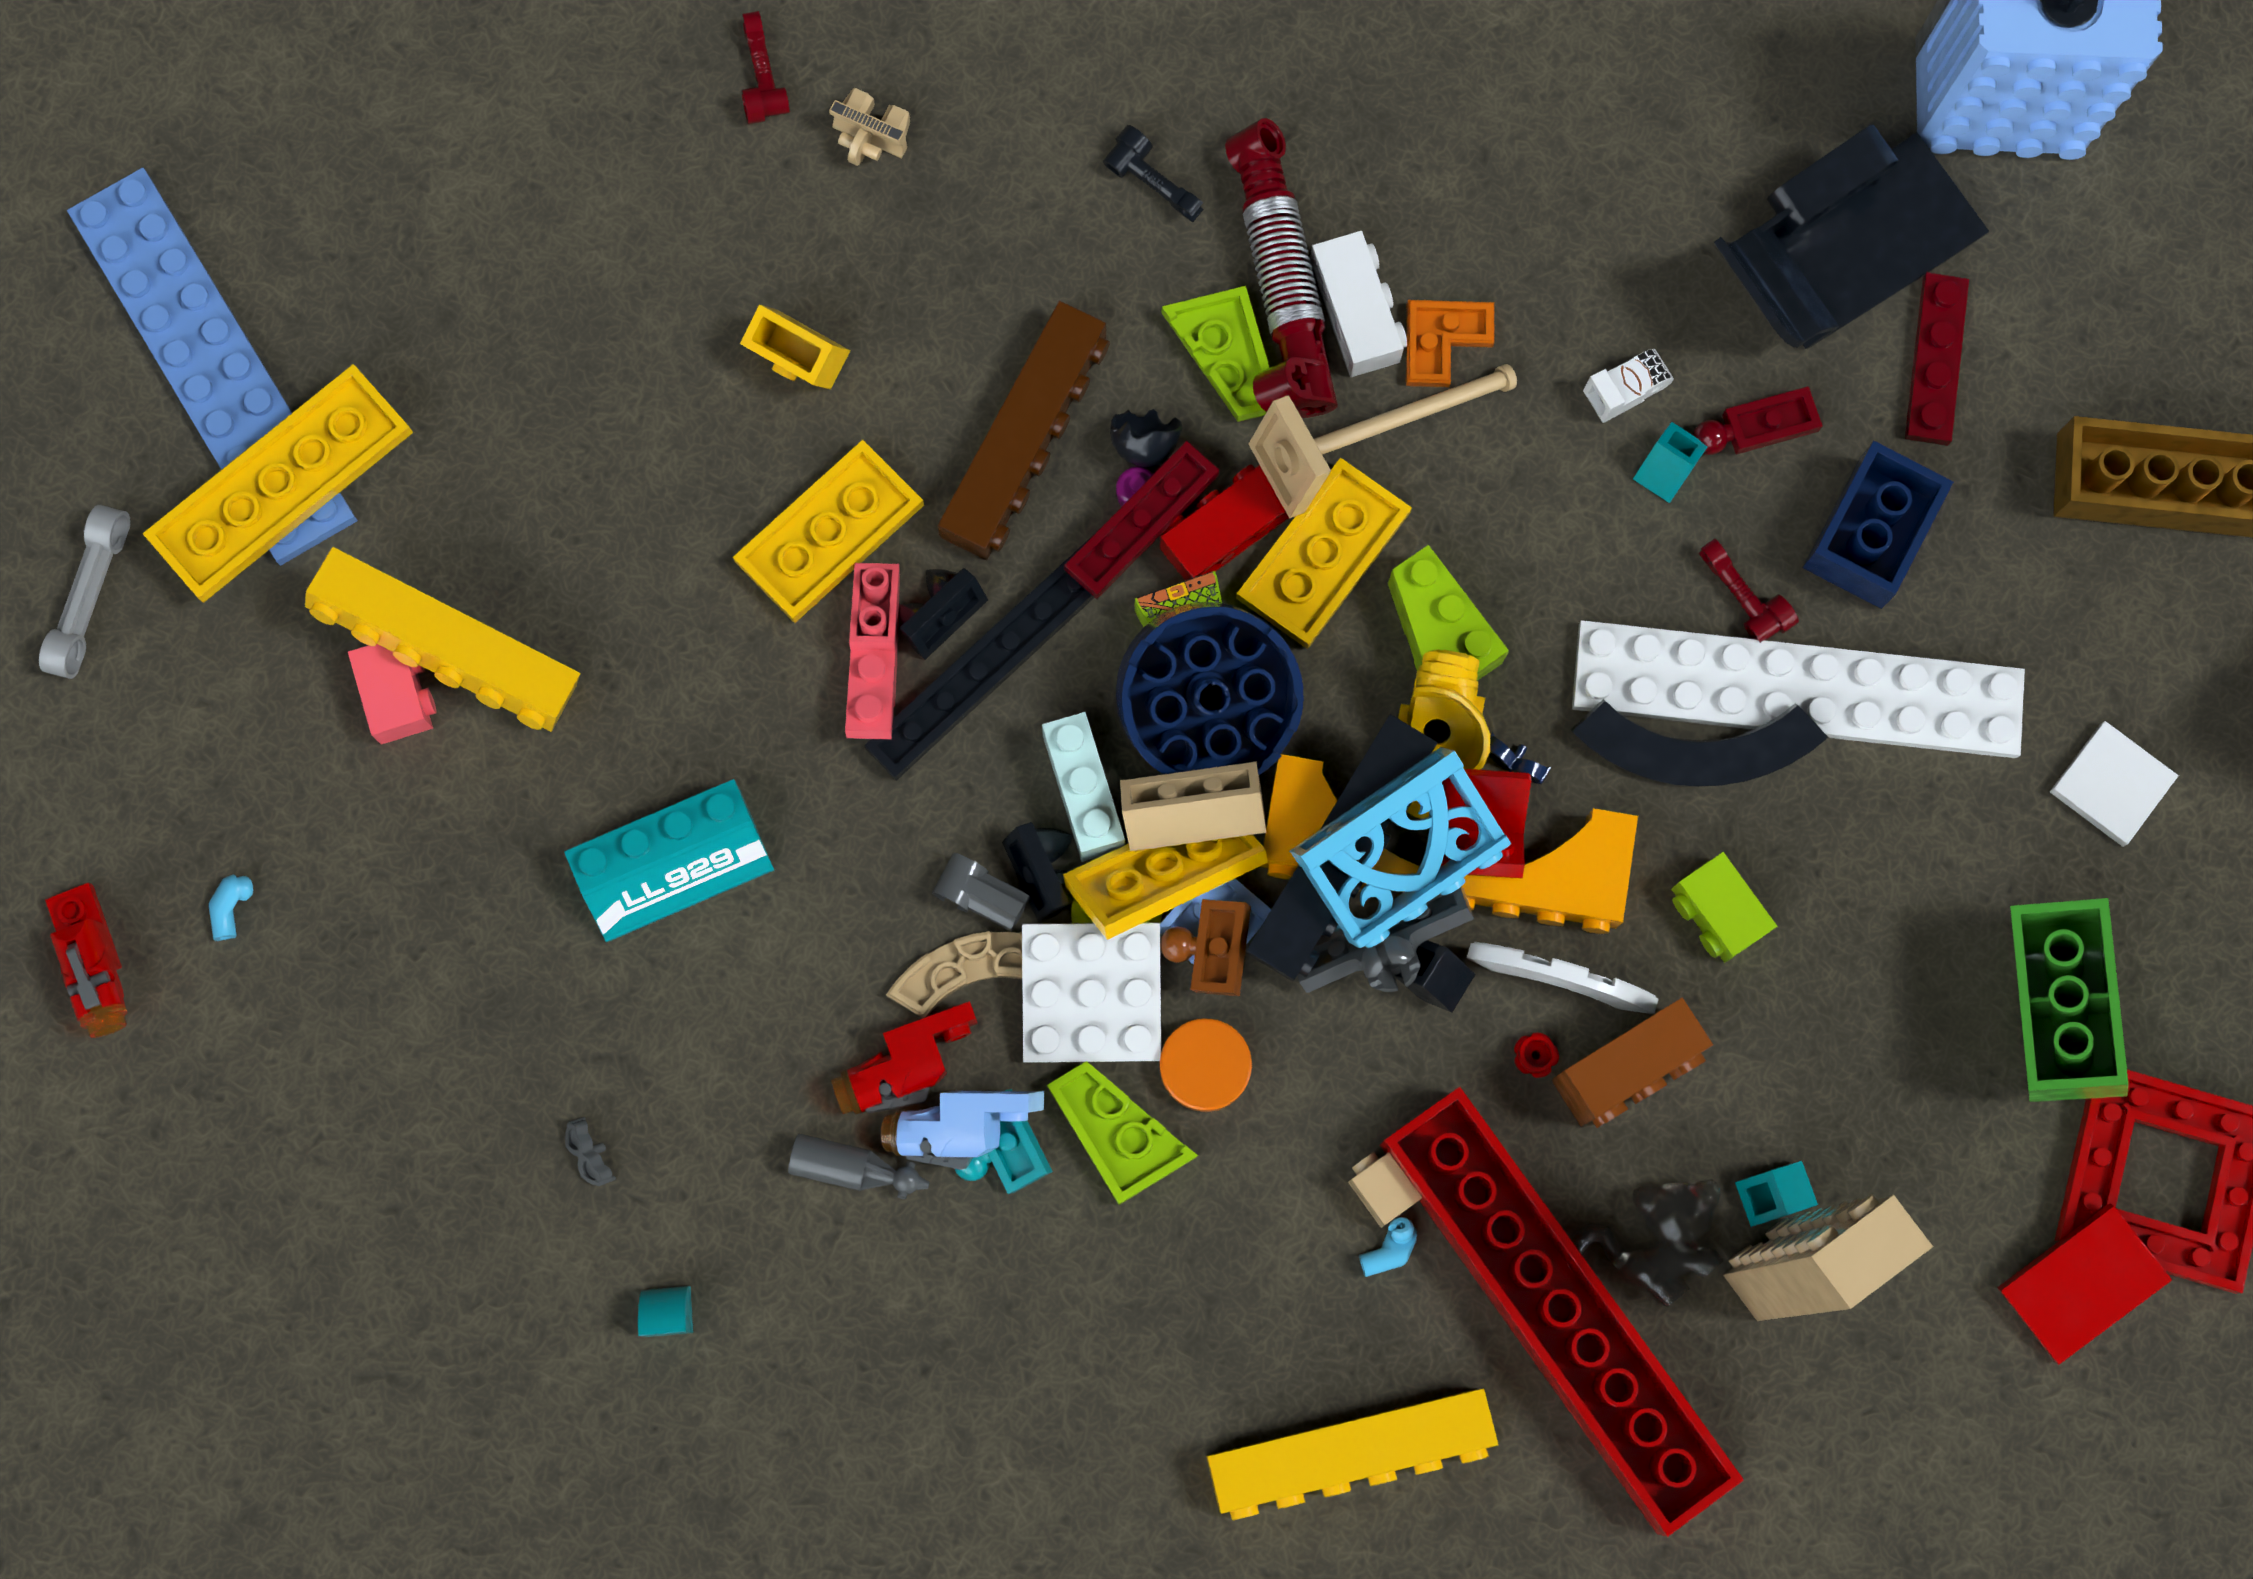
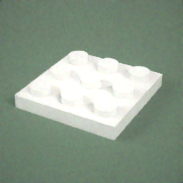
(1090, 993)

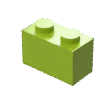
(1722, 908)

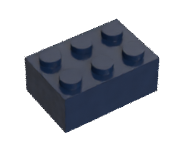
(1878, 525)

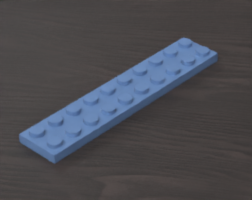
(192, 333)

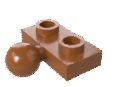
(1217, 948)

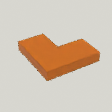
(1435, 328)

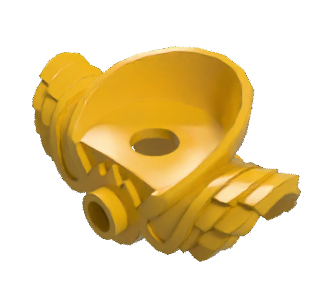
(1448, 691)

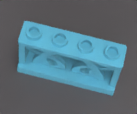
(1338, 839)

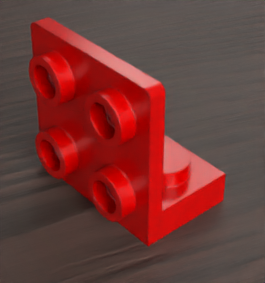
(1507, 800)

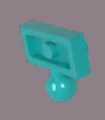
(1016, 1160)

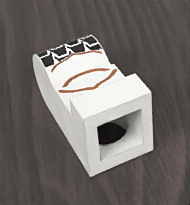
(1627, 384)

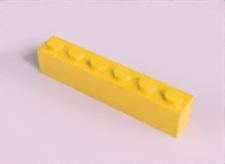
(441, 640)
(1352, 1451)

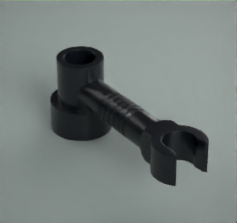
(1128, 156)

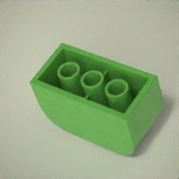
(2069, 1000)

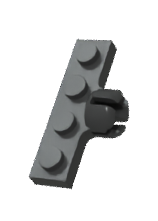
(1392, 955)

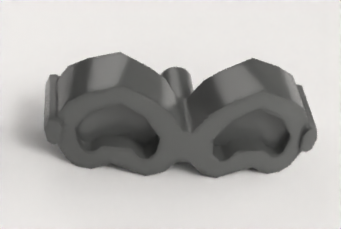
(589, 1161)

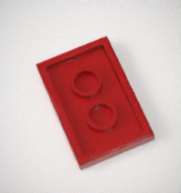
(2084, 1283)

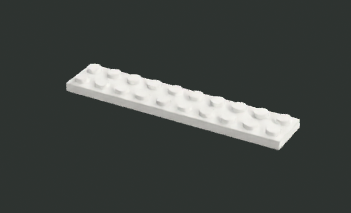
(1840, 689)

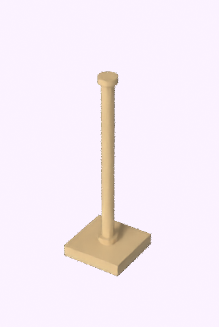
(1296, 460)

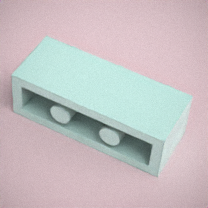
(1083, 786)

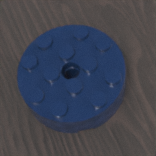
(1179, 658)

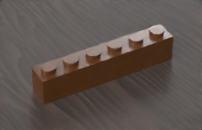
(1023, 431)

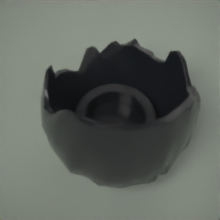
(1144, 439)

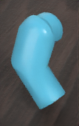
(223, 902)
(1395, 1248)

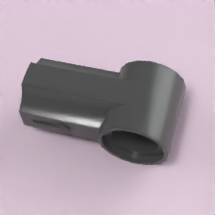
(977, 891)

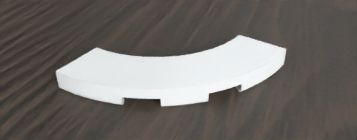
(1563, 974)

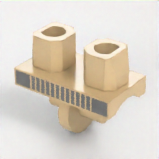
(867, 134)

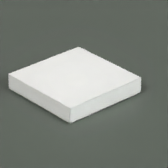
(2114, 783)

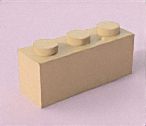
(1192, 806)

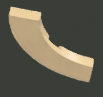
(955, 966)

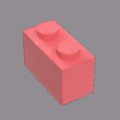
(391, 694)

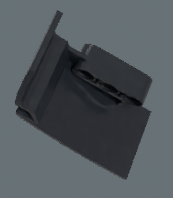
(1851, 235)

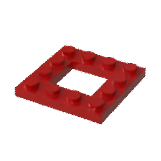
(2224, 1246)

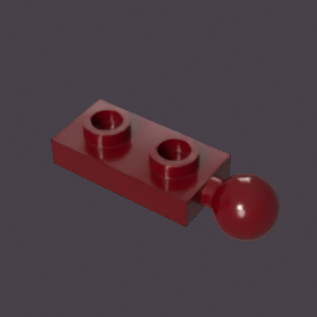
(1762, 423)

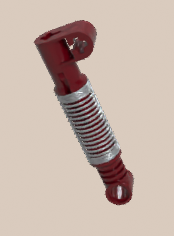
(1294, 318)

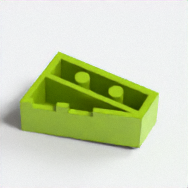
(1440, 614)

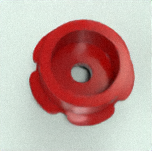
(1548, 1055)

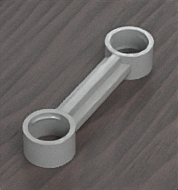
(66, 646)

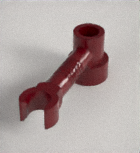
(764, 99)
(1766, 618)

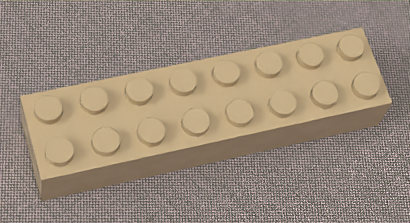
(1826, 1258)

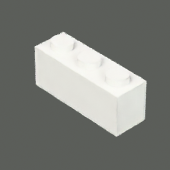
(1358, 303)

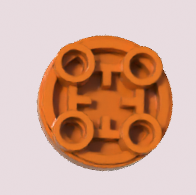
(1205, 1065)

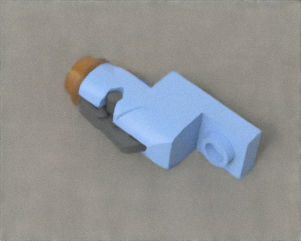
(959, 1128)

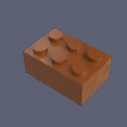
(1633, 1065)

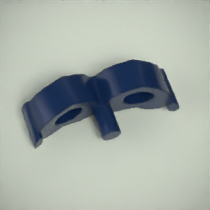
(1514, 762)

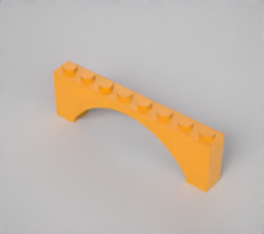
(1575, 883)

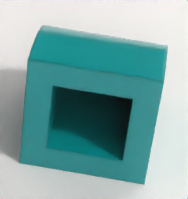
(1670, 462)
(1776, 1193)
(665, 1311)

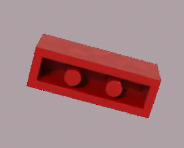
(1223, 525)

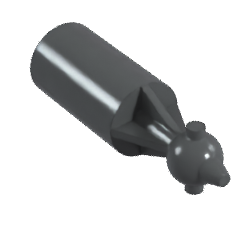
(850, 1167)

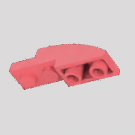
(873, 651)

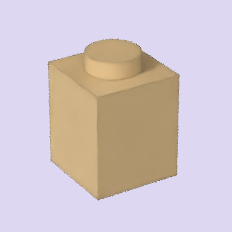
(1383, 1187)

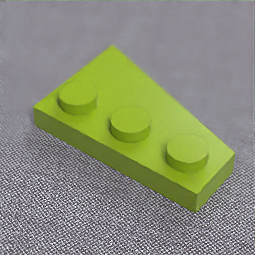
(1225, 345)
(1116, 1133)

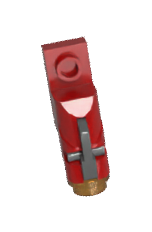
(88, 960)
(908, 1070)

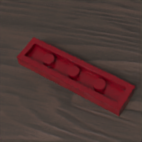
(1937, 359)
(1141, 520)

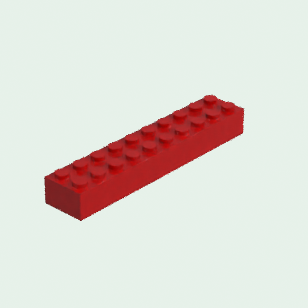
(1562, 1314)

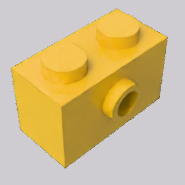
(794, 348)

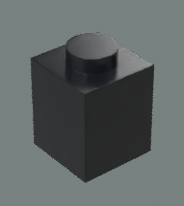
(1441, 976)

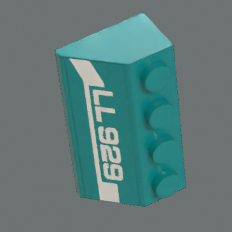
(669, 860)

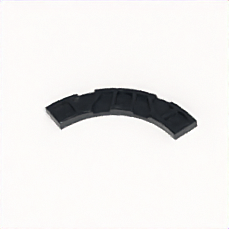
(1699, 761)

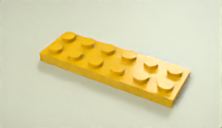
(277, 483)

